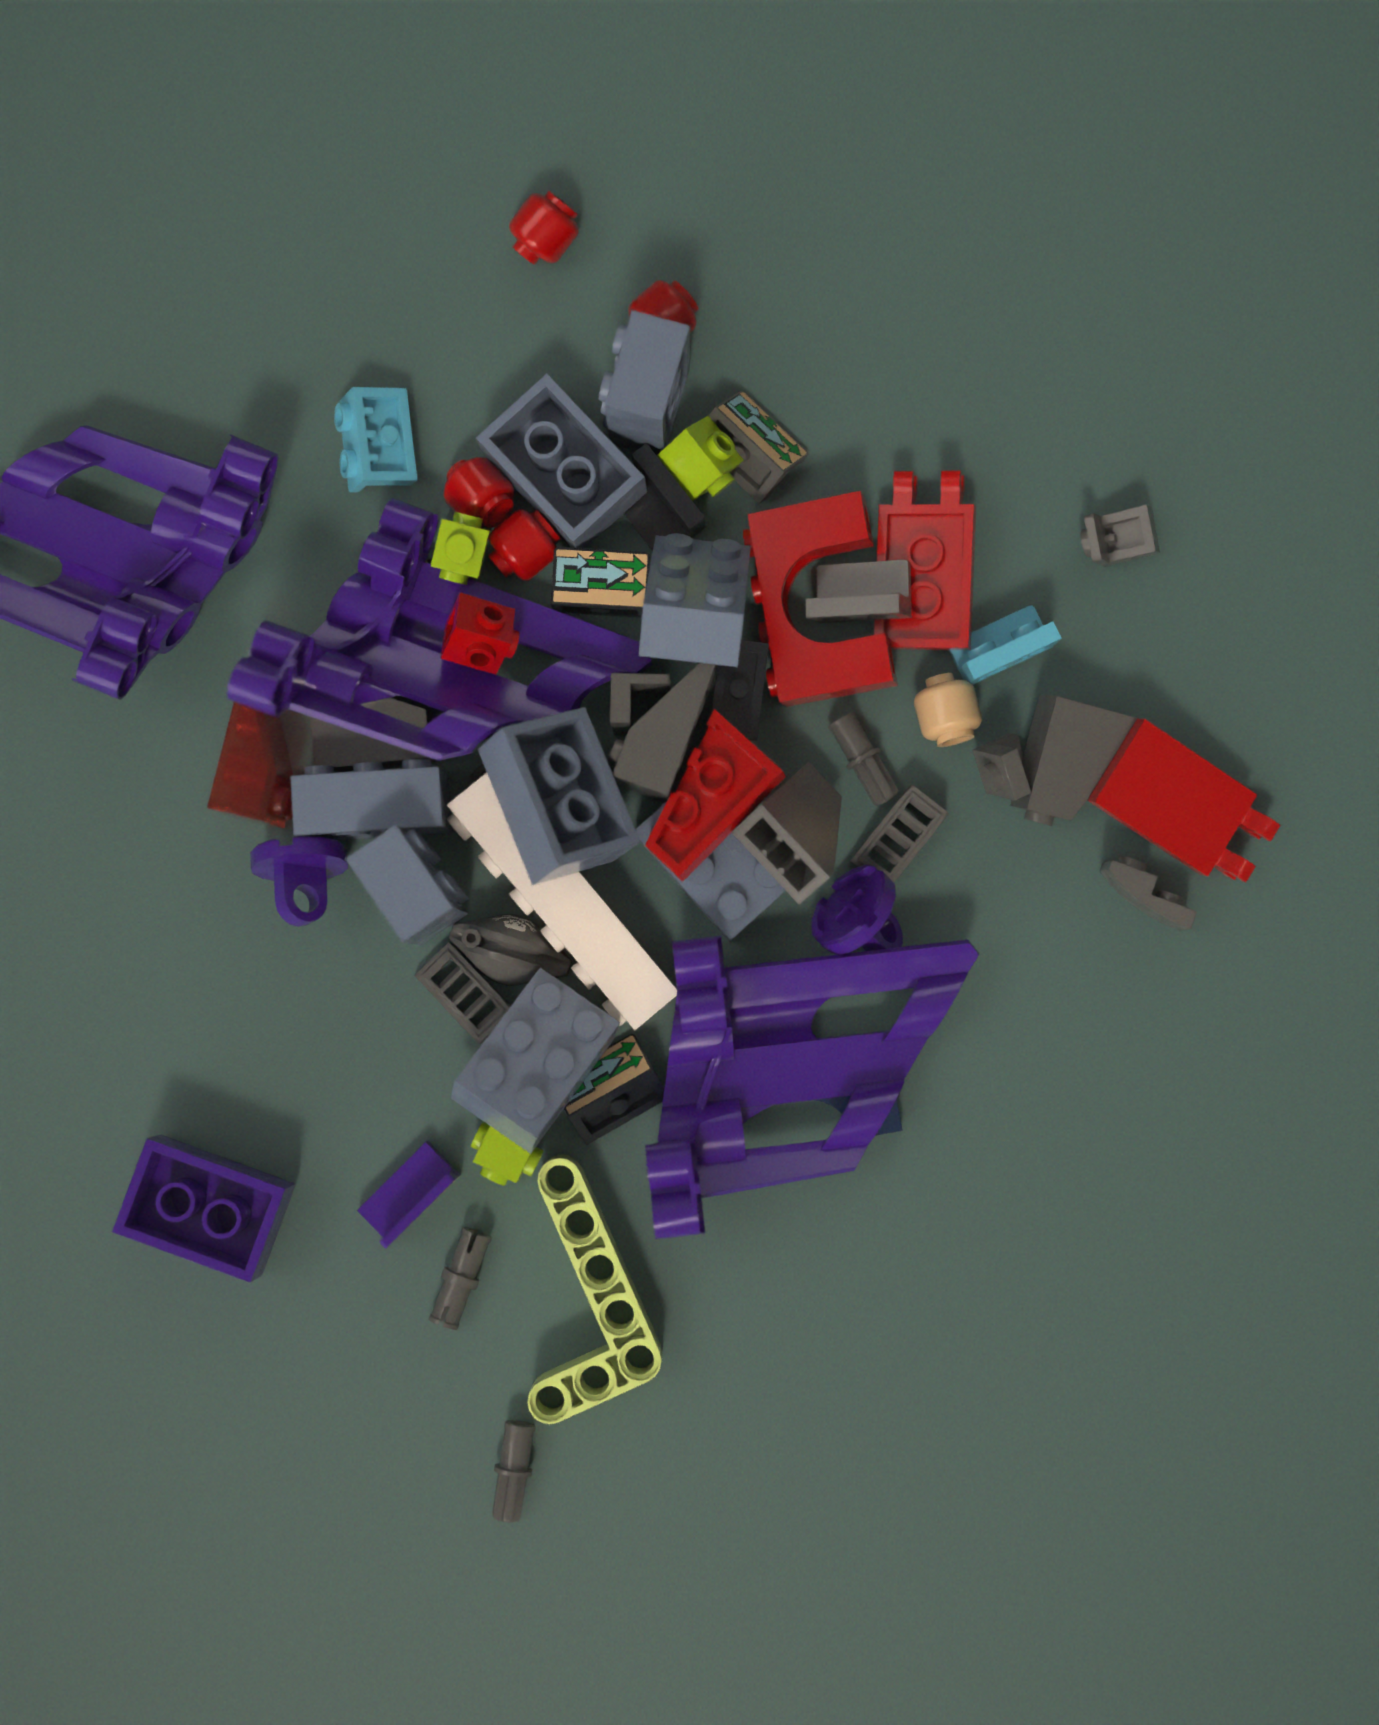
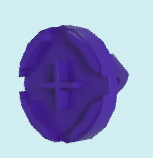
(300, 867)
(858, 913)

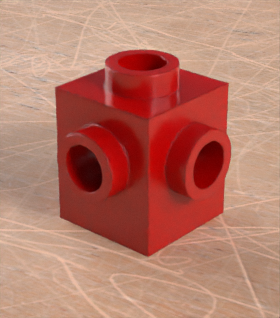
(479, 634)

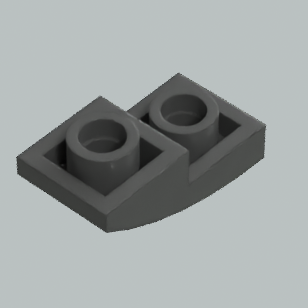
(1136, 886)

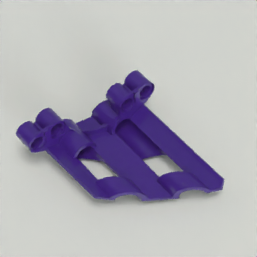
(121, 582)
(388, 641)
(750, 1045)

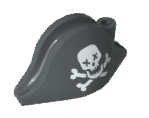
(508, 949)

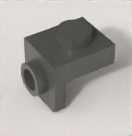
(1120, 536)
(1002, 767)

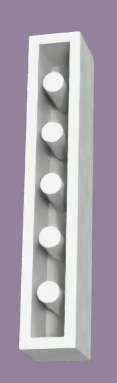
(572, 914)

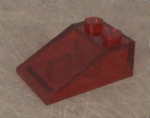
(253, 770)

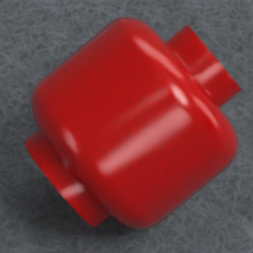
(543, 228)
(667, 302)
(479, 490)
(523, 544)

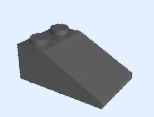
(660, 740)

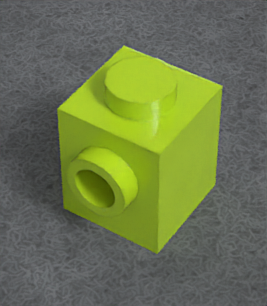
(701, 459)
(460, 548)
(501, 1157)

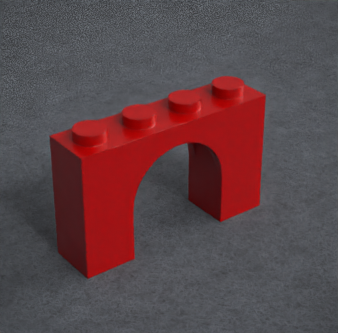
(783, 545)

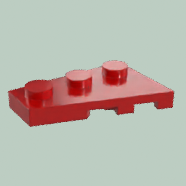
(717, 792)

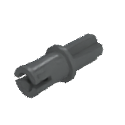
(863, 759)
(513, 1471)

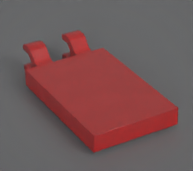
(941, 555)
(1180, 802)

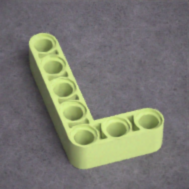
(600, 1294)

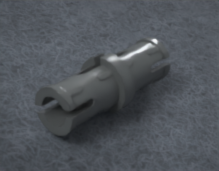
(460, 1278)

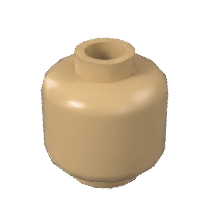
(947, 710)

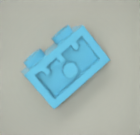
(376, 438)
(1005, 644)

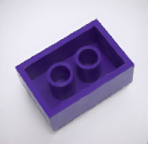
(203, 1208)

